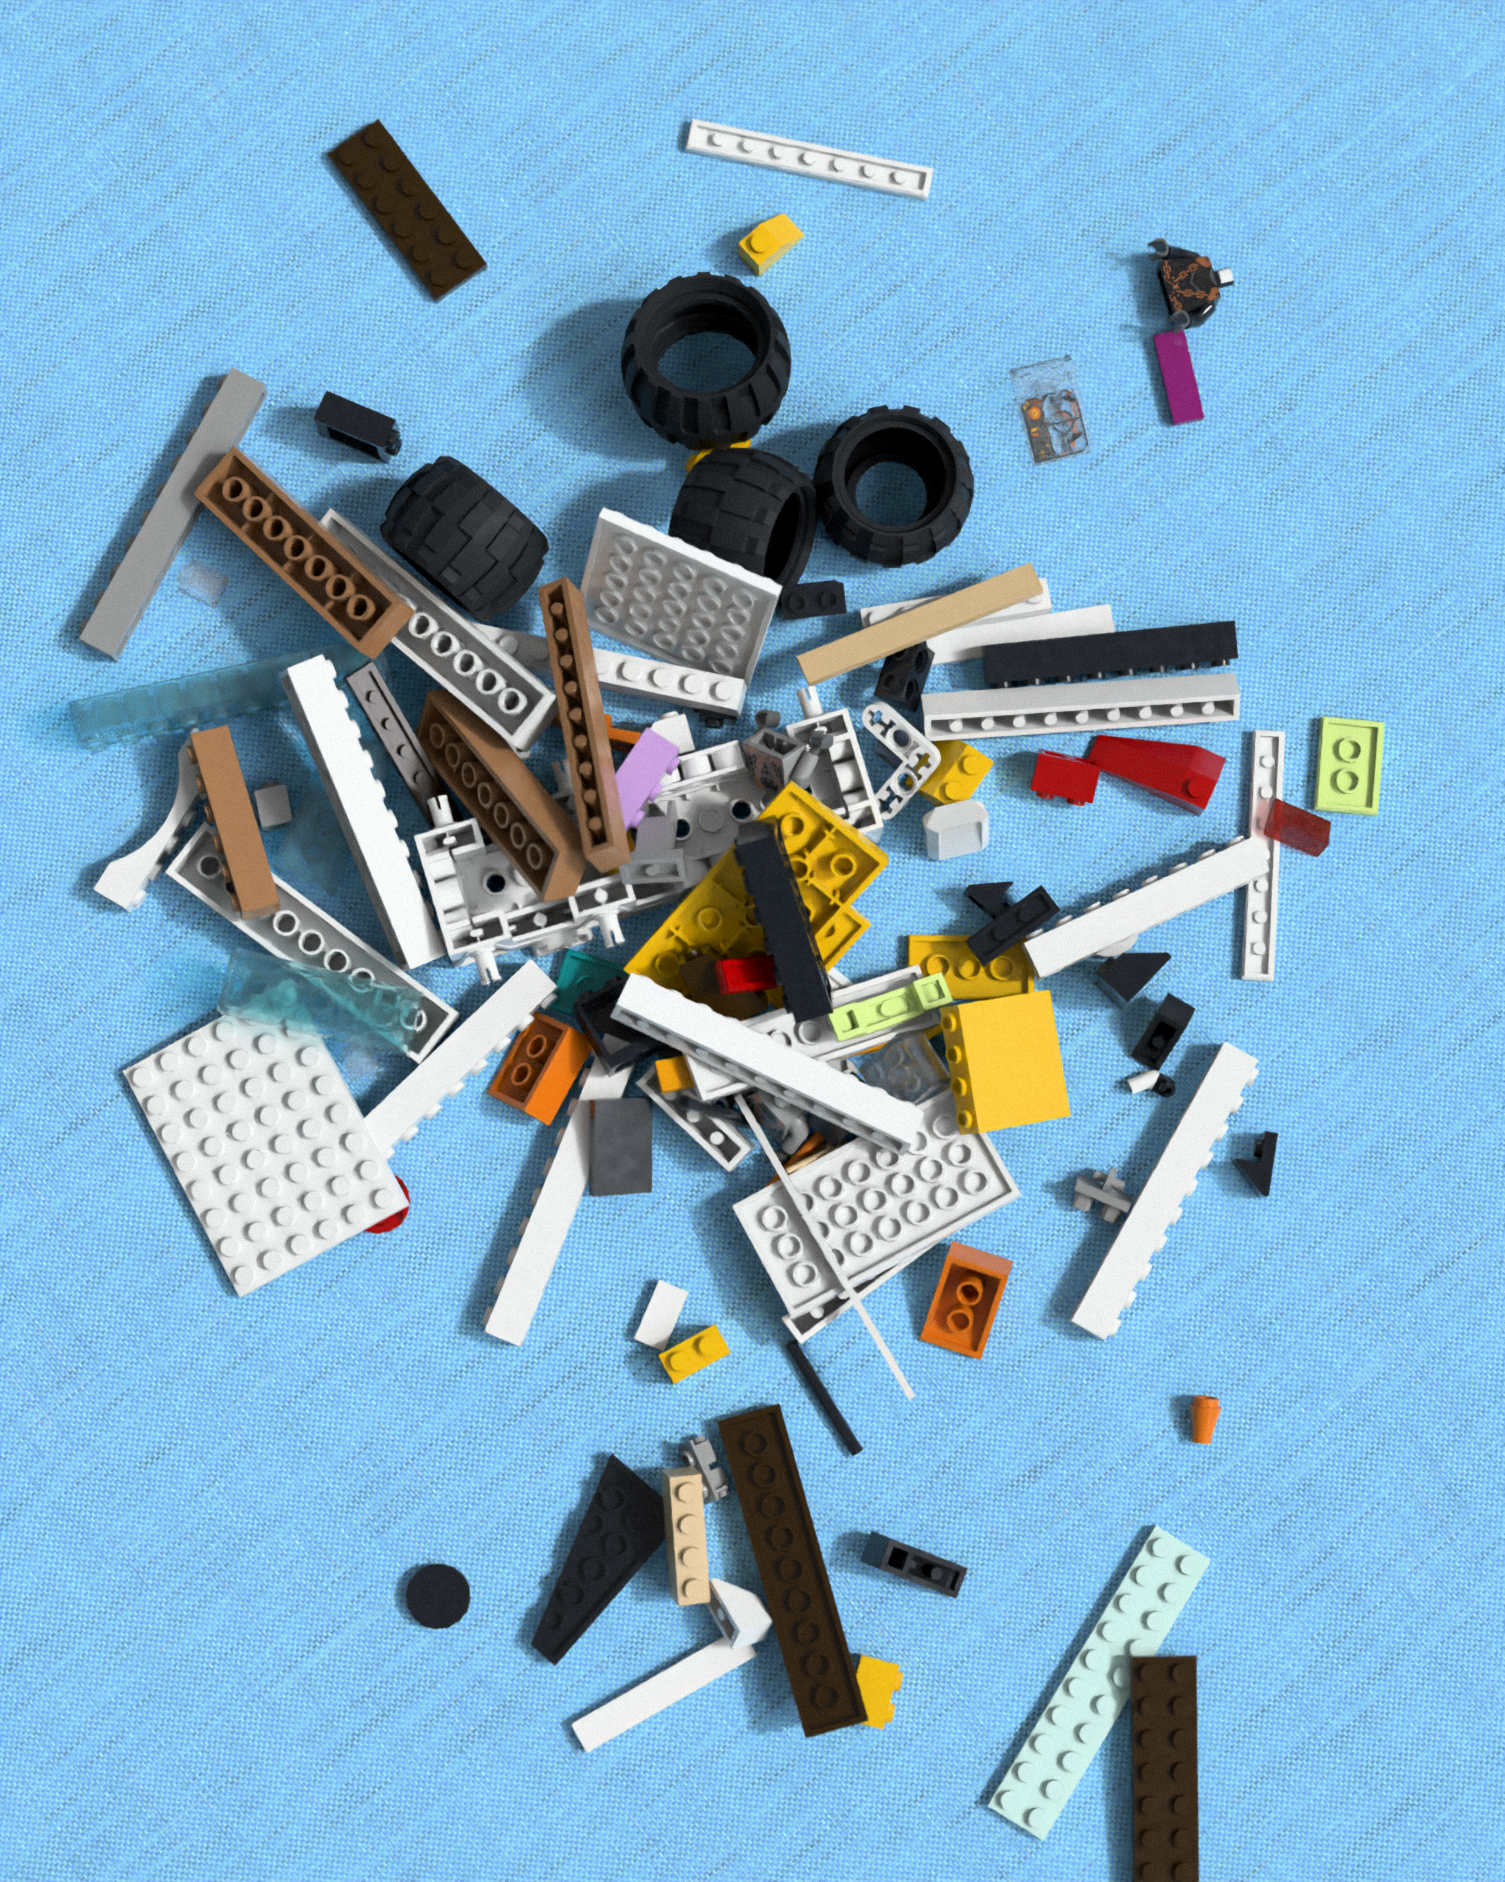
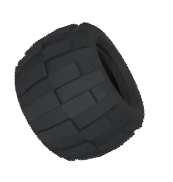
(902, 438)
(749, 512)
(464, 537)

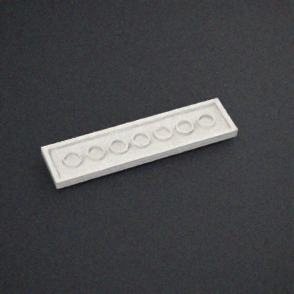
(815, 1035)

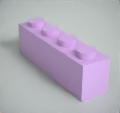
(641, 774)

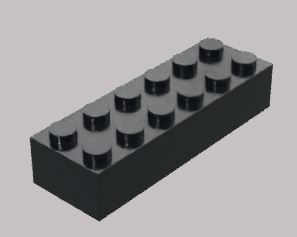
(784, 918)

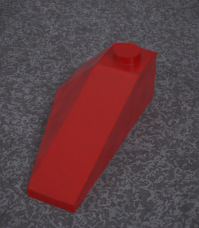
(1165, 769)

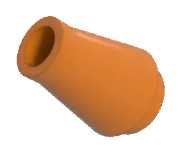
(1204, 1417)

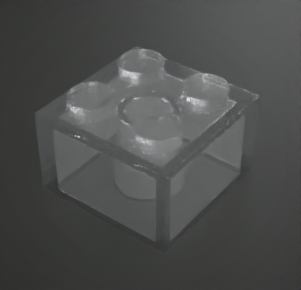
(907, 1068)

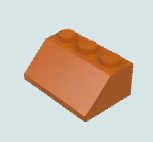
(541, 1068)

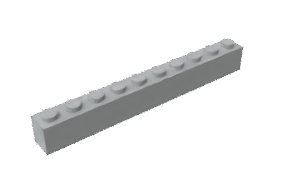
(172, 516)

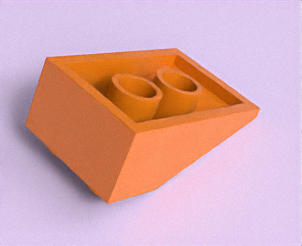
(966, 1300)

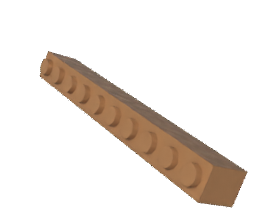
(584, 725)

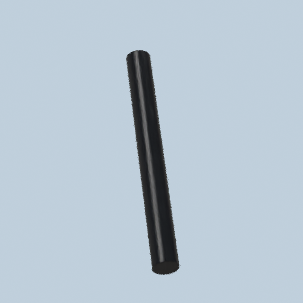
(714, 1111)
(824, 1398)

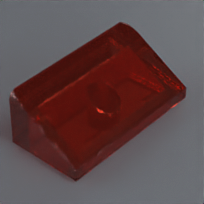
(1297, 828)

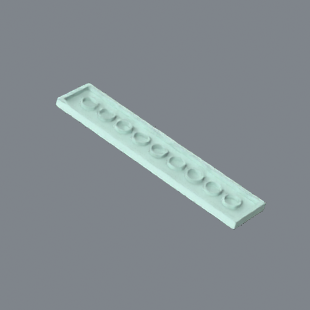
(1098, 1683)

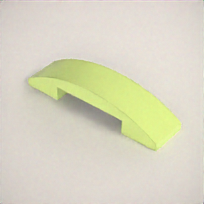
(890, 1008)

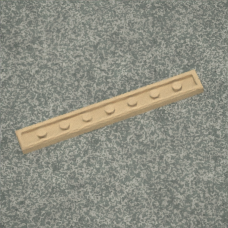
(920, 624)

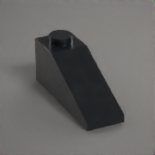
(913, 1564)

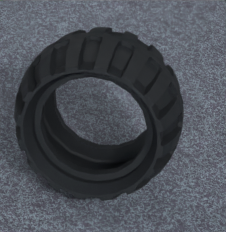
(695, 307)

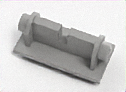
(700, 1454)

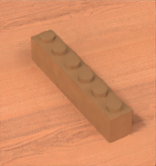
(234, 822)

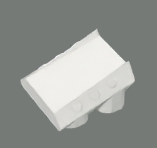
(956, 829)

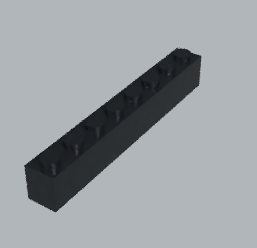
(1109, 652)

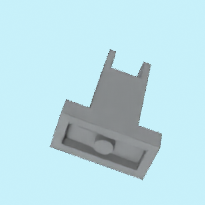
(655, 852)

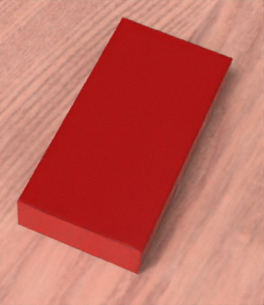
(745, 974)

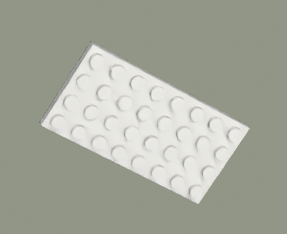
(874, 1206)

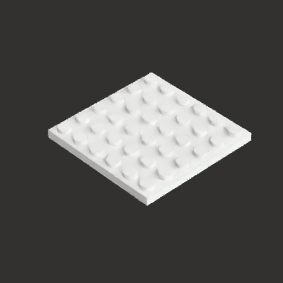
(675, 599)

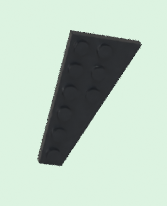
(612, 1544)

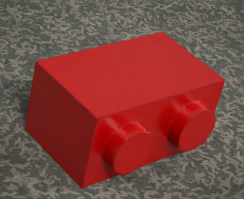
(1065, 777)

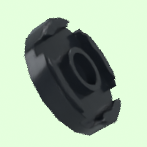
(438, 1596)

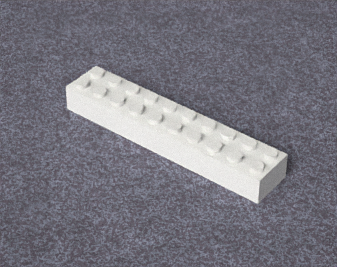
(456, 650)
(362, 813)
(305, 935)

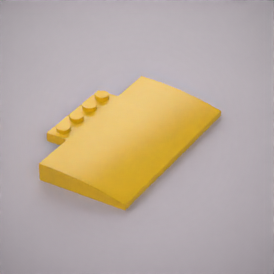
(831, 869)

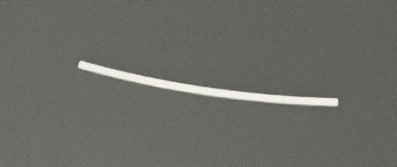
(825, 1247)

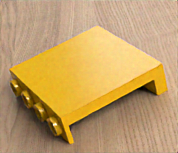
(1004, 1062)

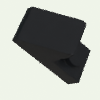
(987, 897)
(1259, 1173)

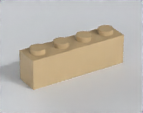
(685, 1535)

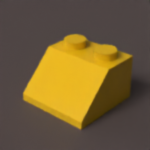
(957, 775)

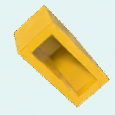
(768, 243)

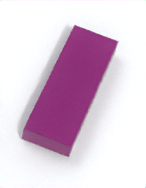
(1178, 378)

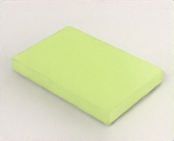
(1348, 766)

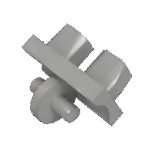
(1089, 1189)

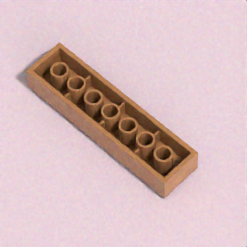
(304, 553)
(502, 796)

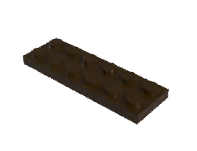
(407, 210)

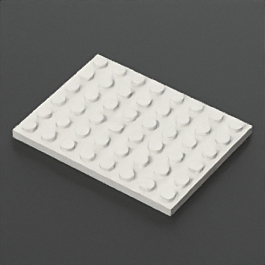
(265, 1145)

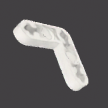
(908, 754)

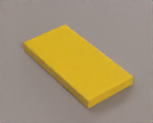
(963, 974)

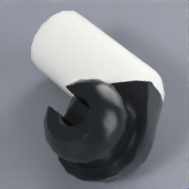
(1154, 1081)

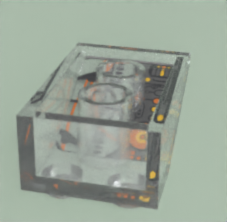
(1051, 410)

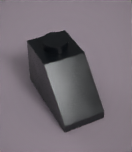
(1163, 1032)

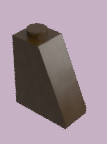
(699, 974)

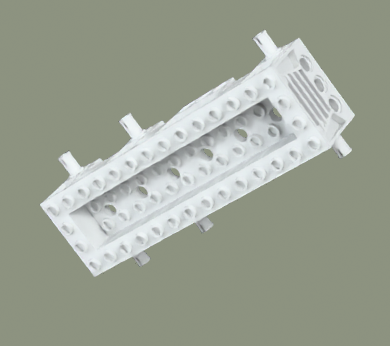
(705, 788)

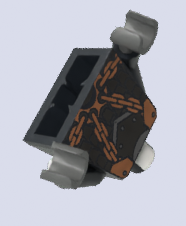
(1188, 284)

